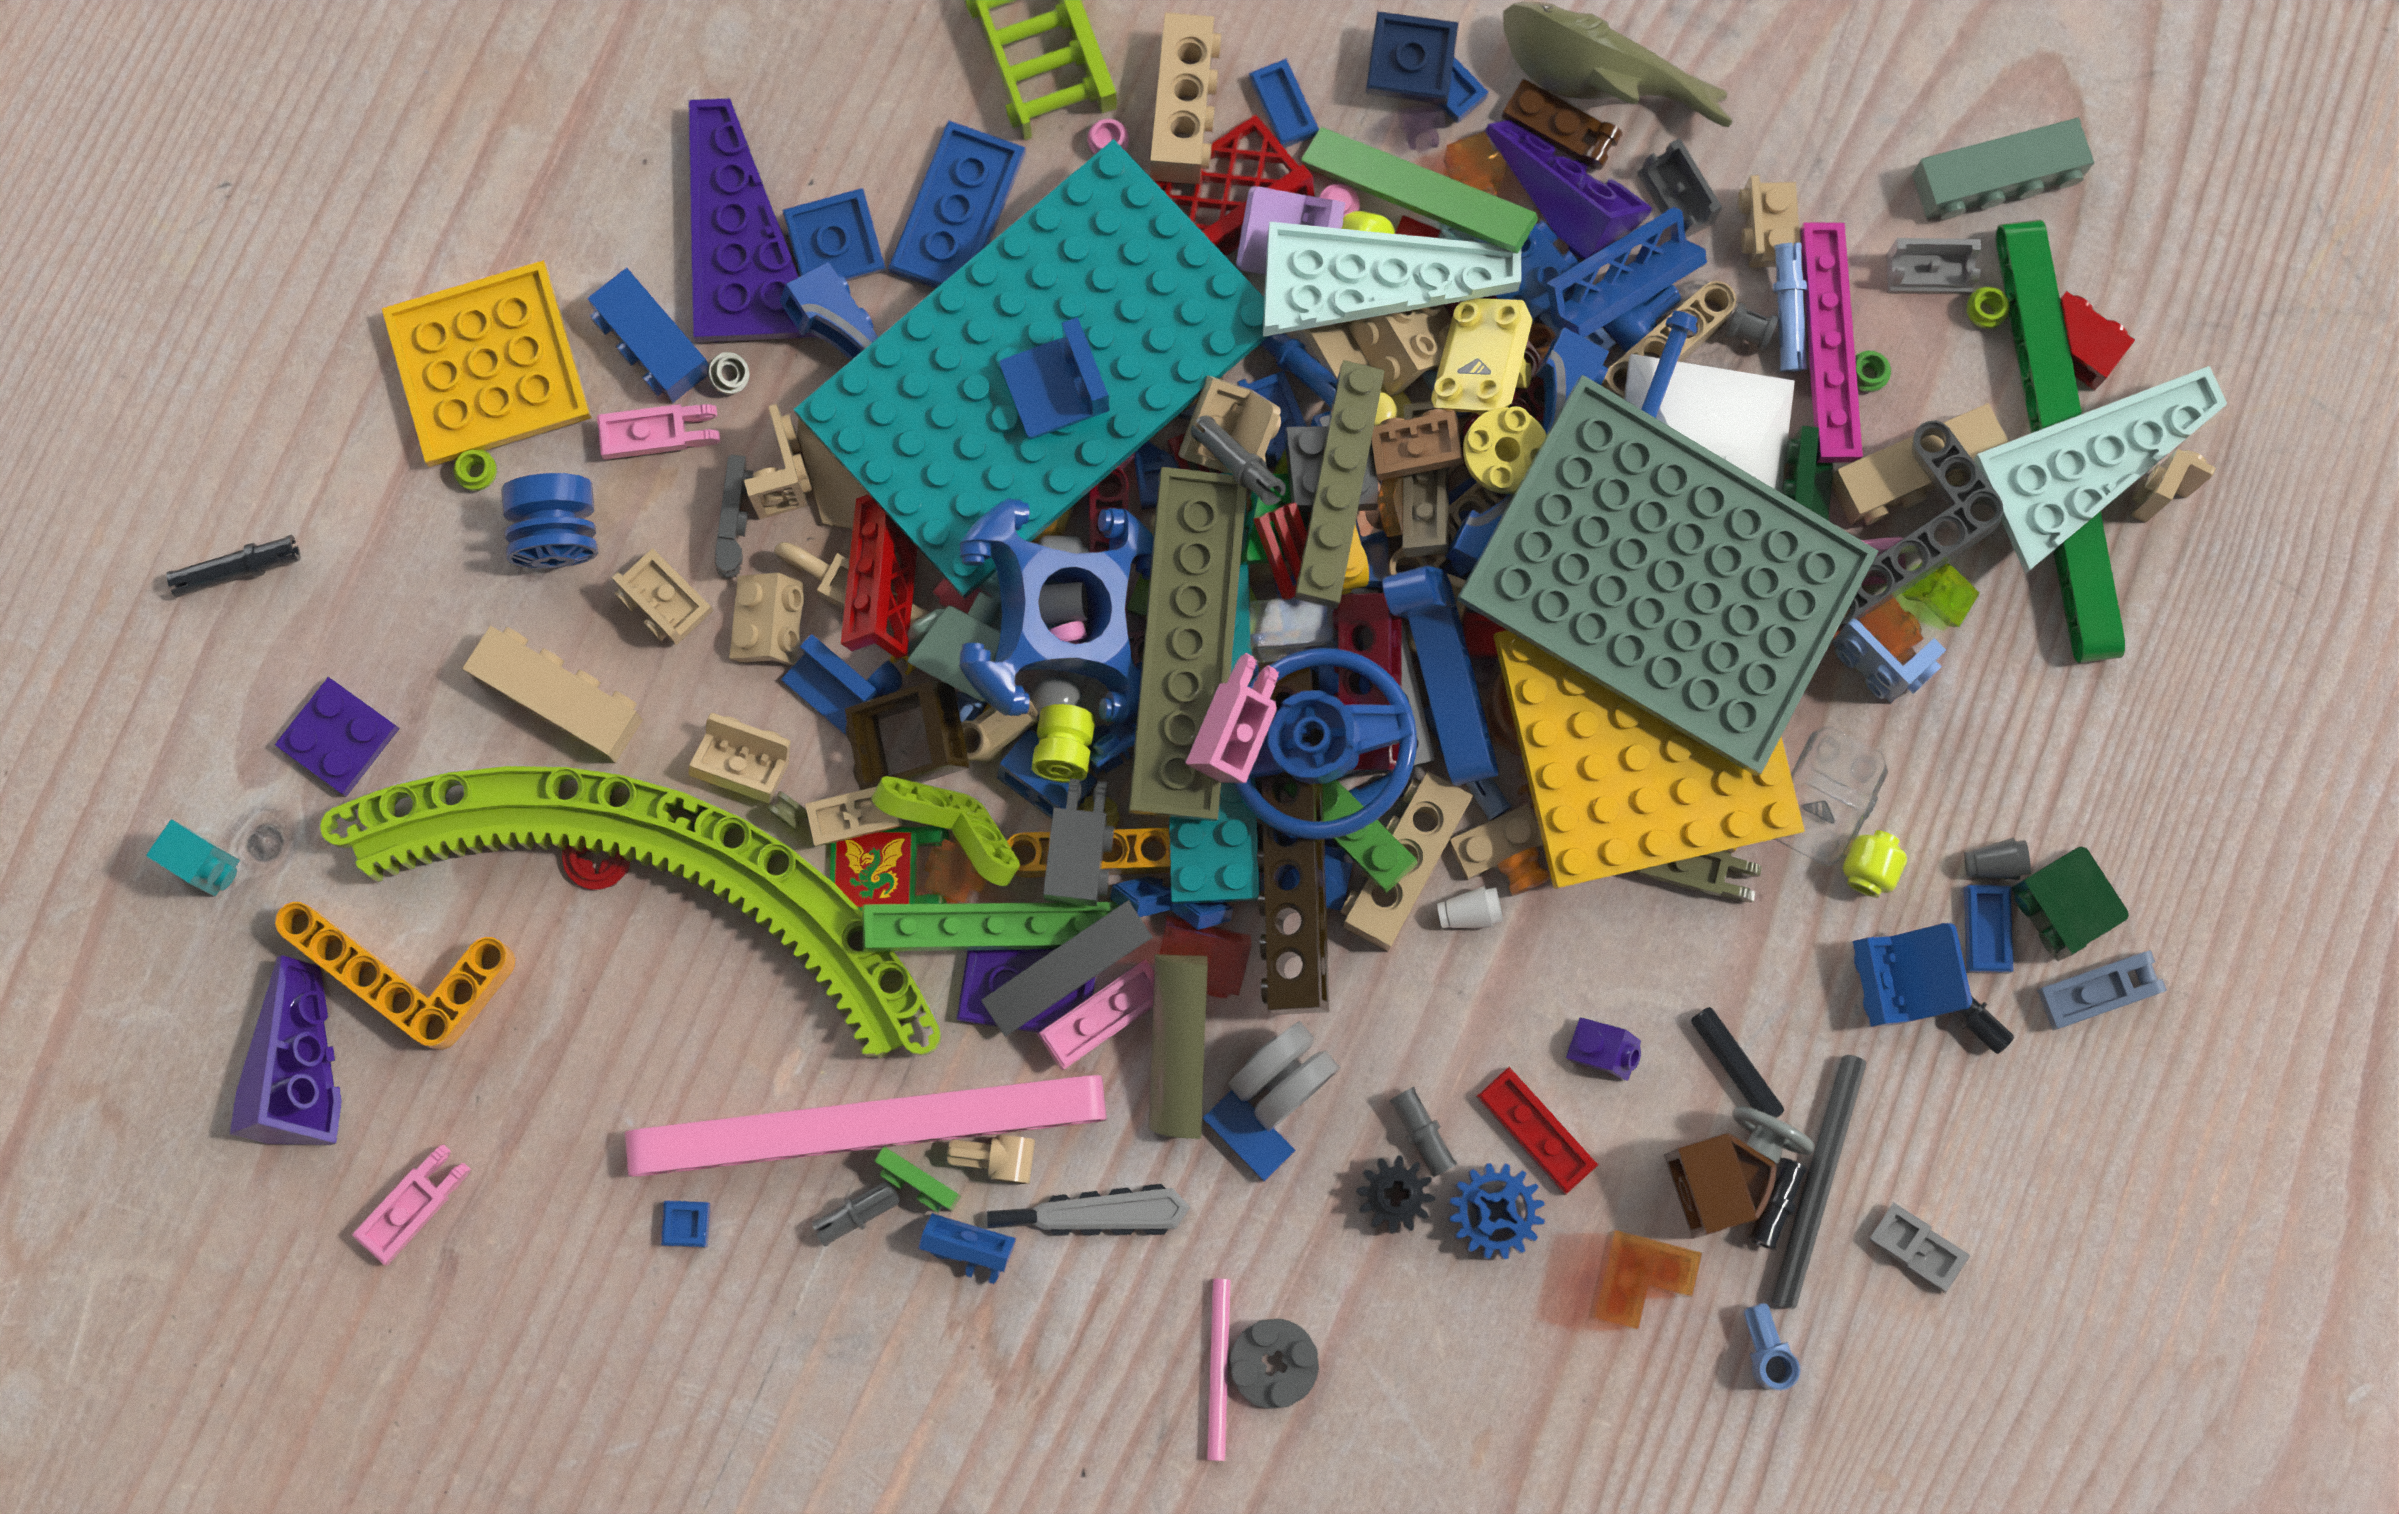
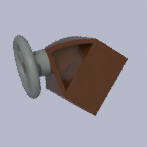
(1729, 1181)

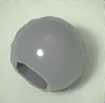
(1056, 691)

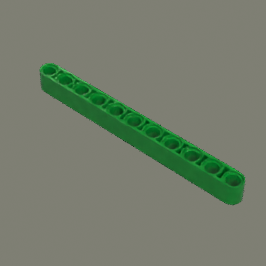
(2052, 398)

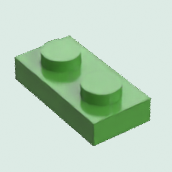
(900, 1171)

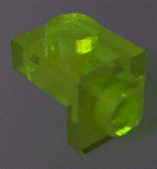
(1945, 594)

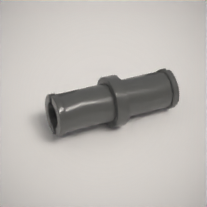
(1423, 1132)

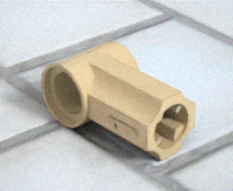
(995, 732)

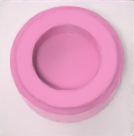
(1071, 632)

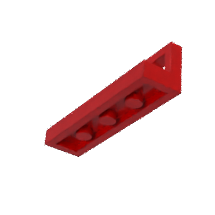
(869, 582)

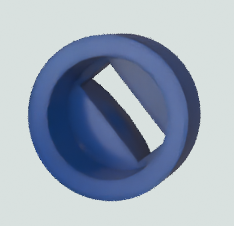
(886, 679)

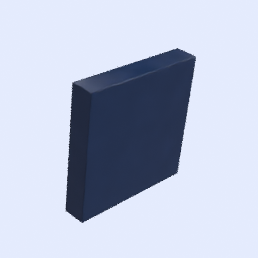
(1412, 58)

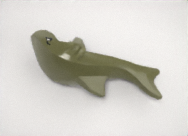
(1588, 60)

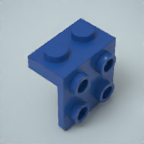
(1540, 264)
(1912, 975)

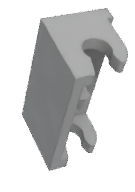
(1933, 266)

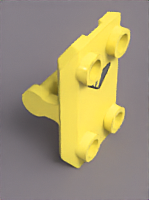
(1483, 356)

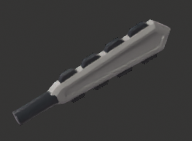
(1121, 1211)

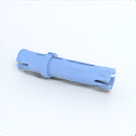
(1790, 306)

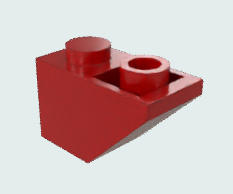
(2093, 340)

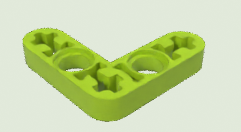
(953, 811)

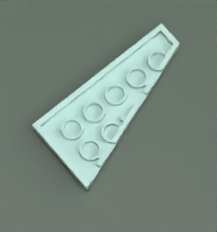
(1350, 275)
(2079, 466)

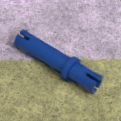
(1294, 358)

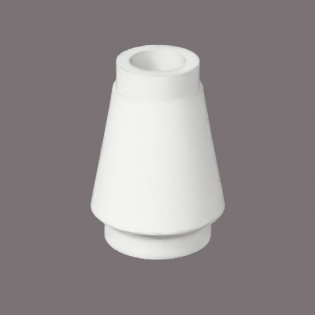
(1471, 910)

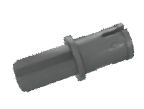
(856, 1213)

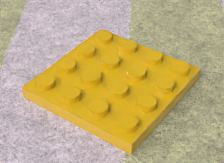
(486, 363)

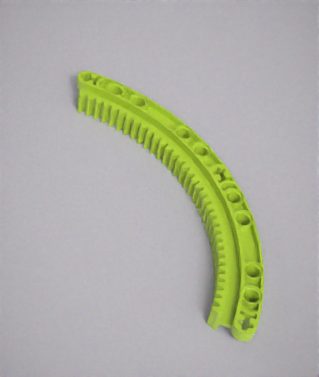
(526, 808)

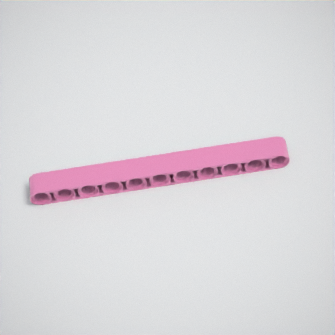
(865, 1125)

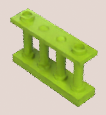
(1081, 50)

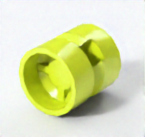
(1063, 743)

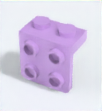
(1272, 205)

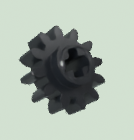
(1384, 1181)

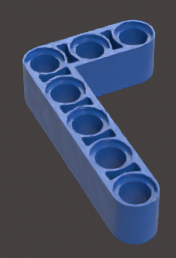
(1457, 708)

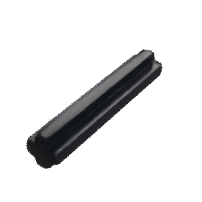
(1736, 1063)

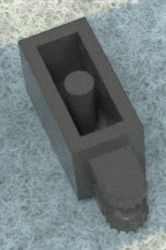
(1077, 850)

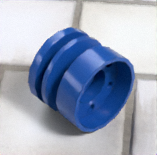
(549, 520)

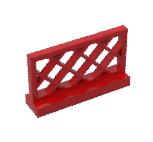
(1227, 230)

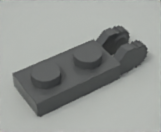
(732, 520)

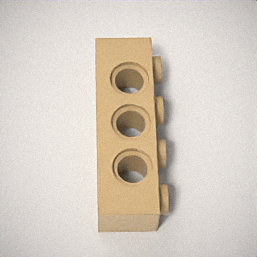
(1173, 157)
(1447, 807)

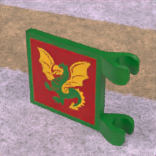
(884, 865)

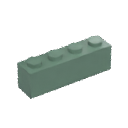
(2002, 169)

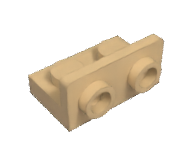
(1770, 219)

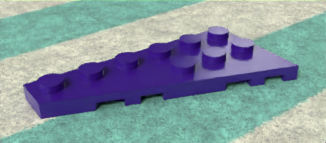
(735, 236)

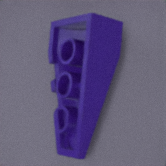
(1572, 202)
(287, 1074)

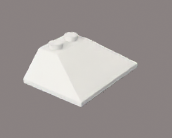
(1725, 411)

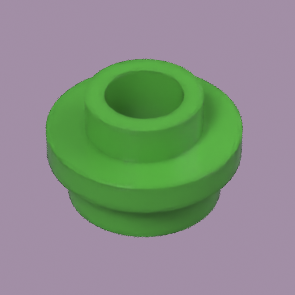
(1880, 366)

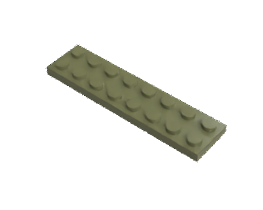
(1186, 638)

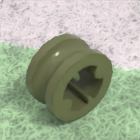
(788, 811)

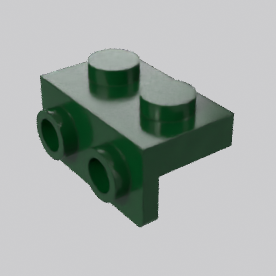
(1808, 481)

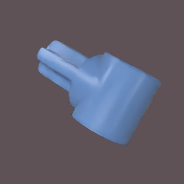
(1767, 1346)

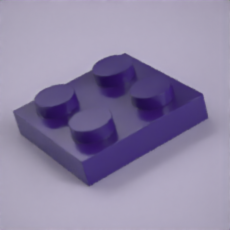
(337, 736)

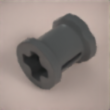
(1751, 326)

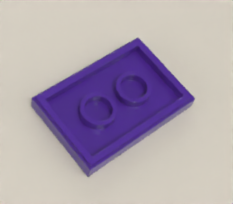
(991, 969)

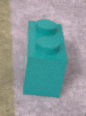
(194, 858)

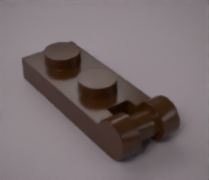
(1561, 124)

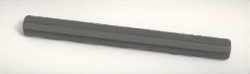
(1819, 1182)

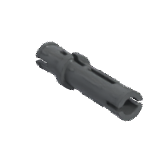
(1247, 468)

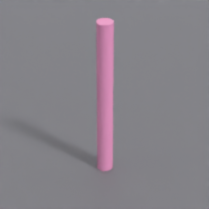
(1218, 1369)

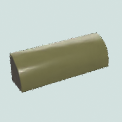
(1178, 1045)

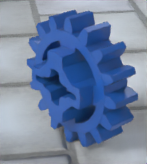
(1507, 1195)

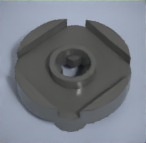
(1249, 1370)

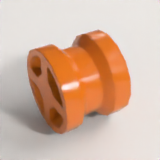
(1523, 871)

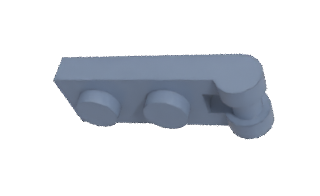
(2100, 990)

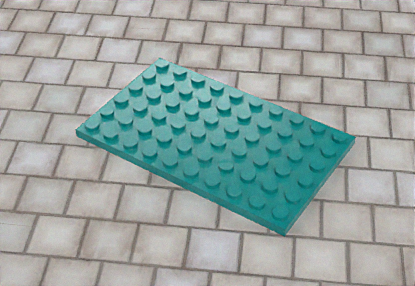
(927, 405)

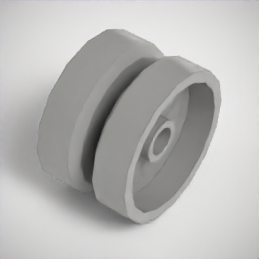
(1278, 1070)

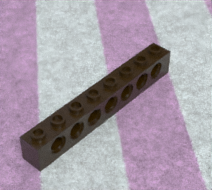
(1310, 988)

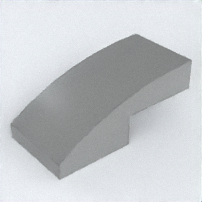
(1919, 1248)

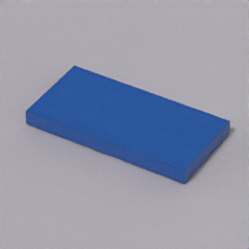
(956, 204)

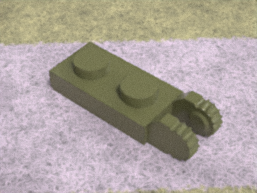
(1707, 875)

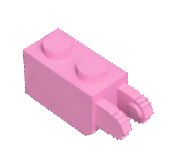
(1235, 724)

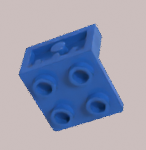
(1056, 383)

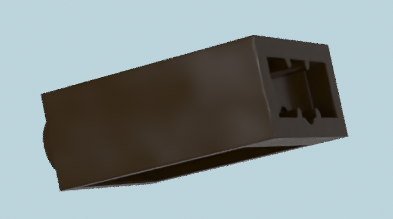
(941, 725)

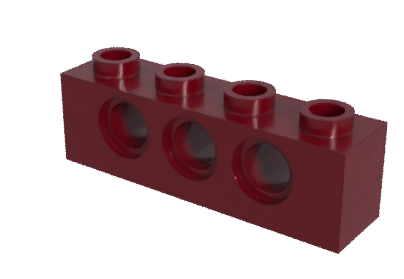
(1349, 619)

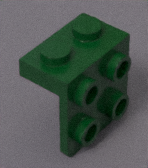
(2070, 903)

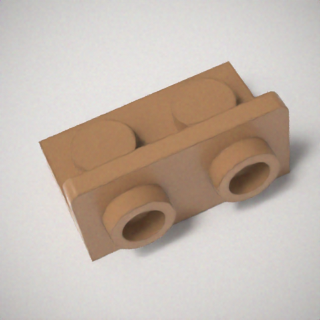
(1417, 444)

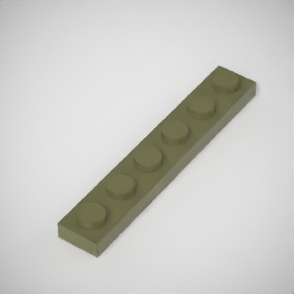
(1339, 484)

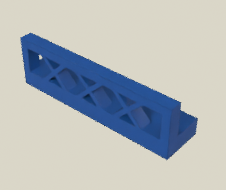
(1624, 285)

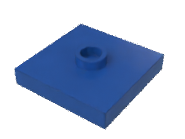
(835, 232)

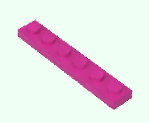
(1831, 342)

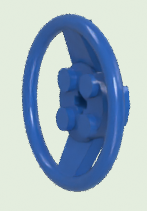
(1346, 732)

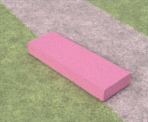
(1100, 1016)

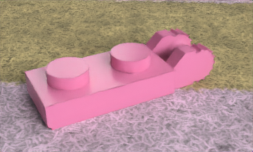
(654, 430)
(409, 1207)

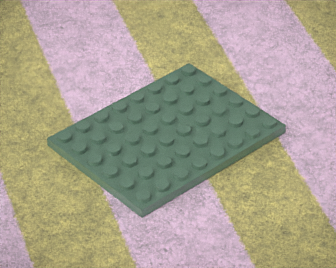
(1668, 575)

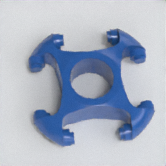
(1024, 636)

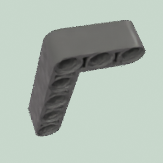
(1922, 540)

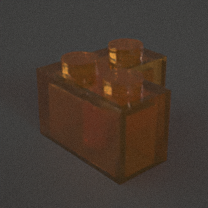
(1631, 1268)

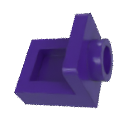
(1605, 1048)

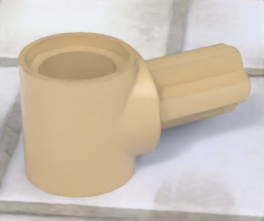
(1005, 1159)

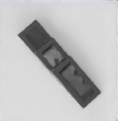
(1066, 968)

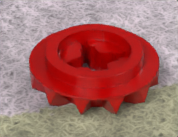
(584, 873)

